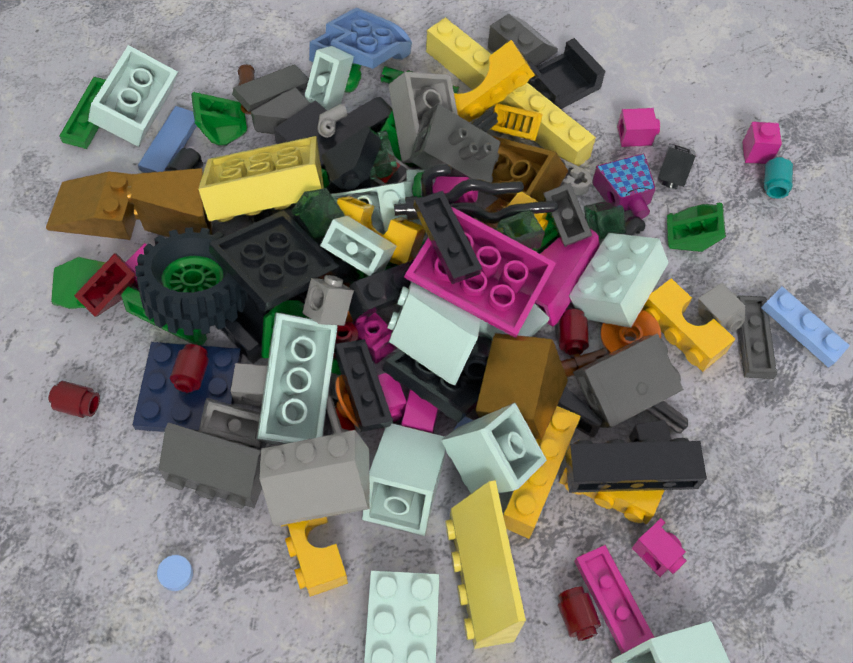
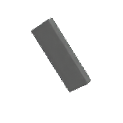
(270, 86)
(756, 340)

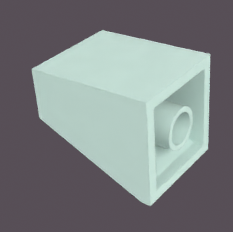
(433, 331)
(495, 449)
(405, 478)
(687, 645)

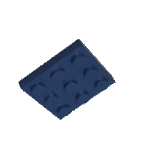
(163, 404)

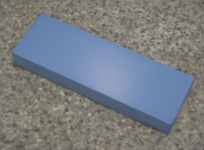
(168, 141)

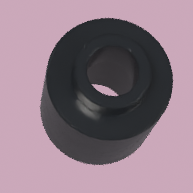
(185, 160)
(478, 359)

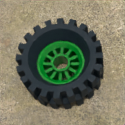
(186, 284)

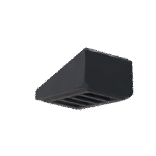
(589, 422)

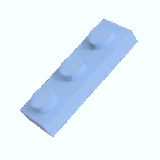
(805, 327)

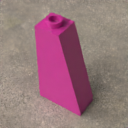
(569, 267)

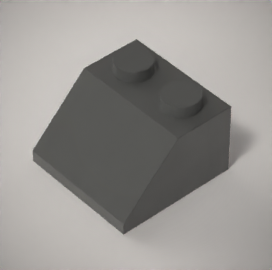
(528, 41)

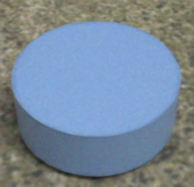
(175, 573)

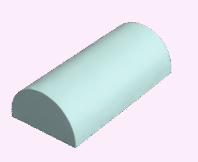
(296, 380)

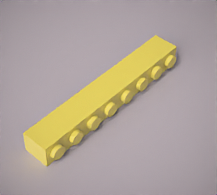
(471, 64)

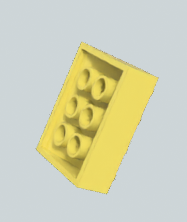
(260, 179)
(485, 569)

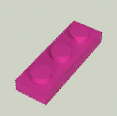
(613, 599)

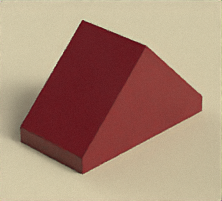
(106, 286)

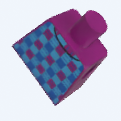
(626, 184)

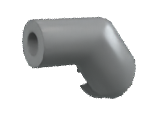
(328, 120)

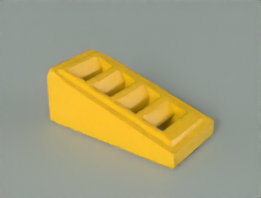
(503, 112)

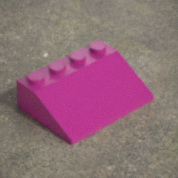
(508, 279)

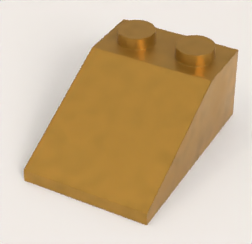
(533, 166)
(94, 206)

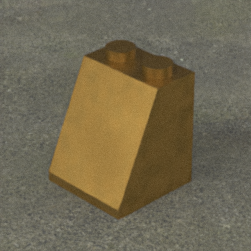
(168, 201)
(523, 373)

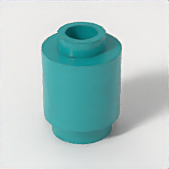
(778, 177)

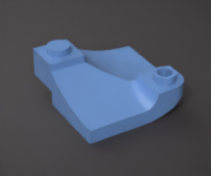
(365, 37)

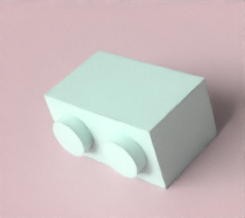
(329, 77)
(358, 245)

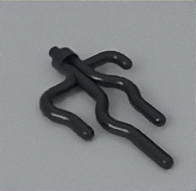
(471, 208)

